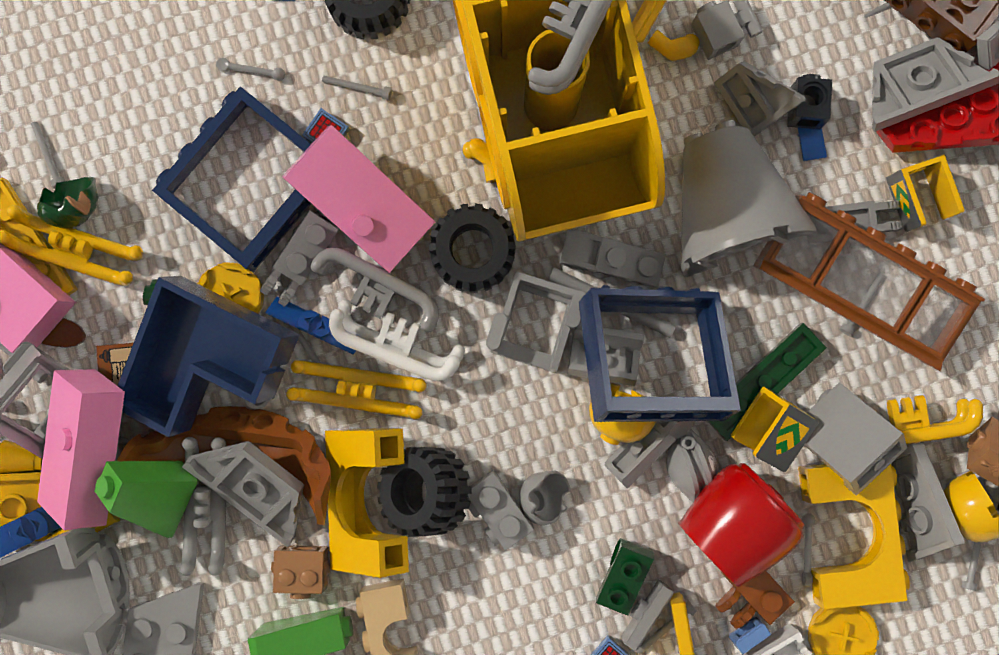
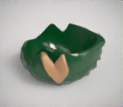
(69, 203)

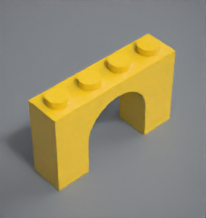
(352, 537)
(880, 572)

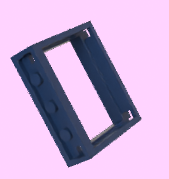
(192, 155)
(664, 300)

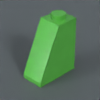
(147, 493)
(303, 634)

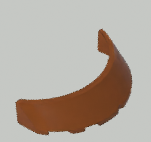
(266, 430)

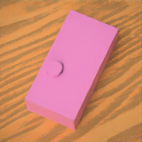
(358, 198)
(28, 301)
(77, 445)

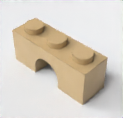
(380, 606)

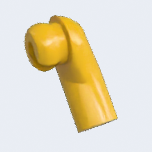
(676, 48)
(477, 149)

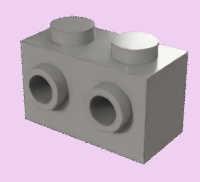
(499, 510)

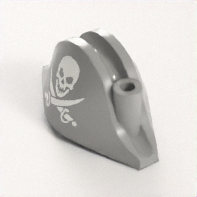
(691, 464)

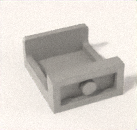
(853, 438)

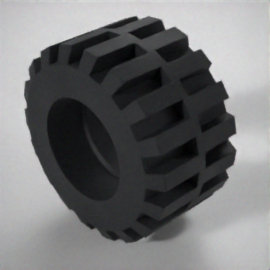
(367, 18)
(464, 220)
(445, 492)

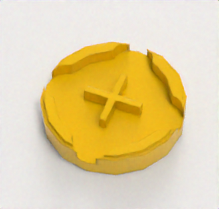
(235, 284)
(843, 632)

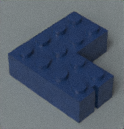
(194, 340)

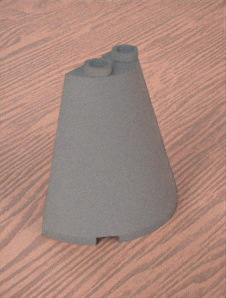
(733, 198)
(65, 594)

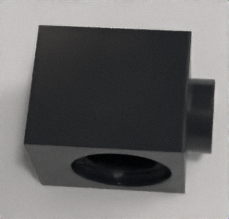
(807, 115)

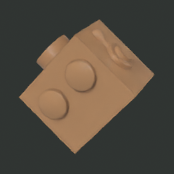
(984, 451)
(300, 570)

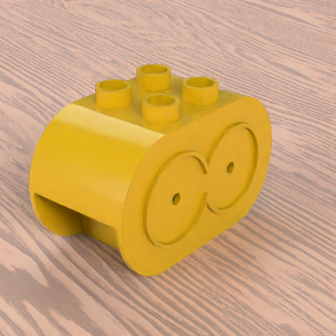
(571, 152)

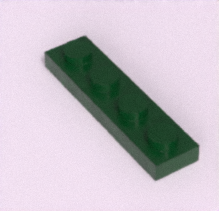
(773, 372)

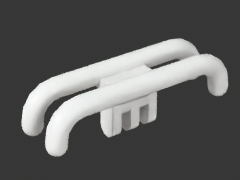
(393, 344)

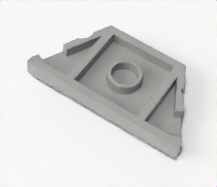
(924, 80)
(253, 486)
(165, 624)

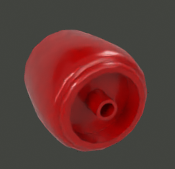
(742, 524)

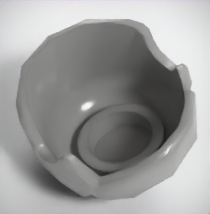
(543, 497)

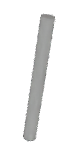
(646, 319)

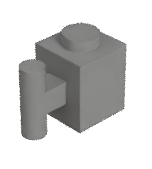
(721, 29)

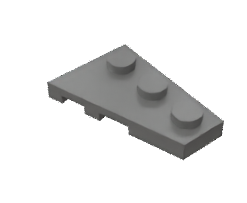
(927, 511)

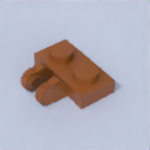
(763, 596)

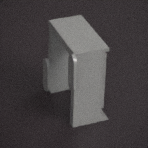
(543, 288)
(19, 371)

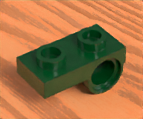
(625, 576)

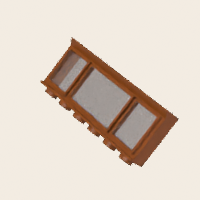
(873, 283)

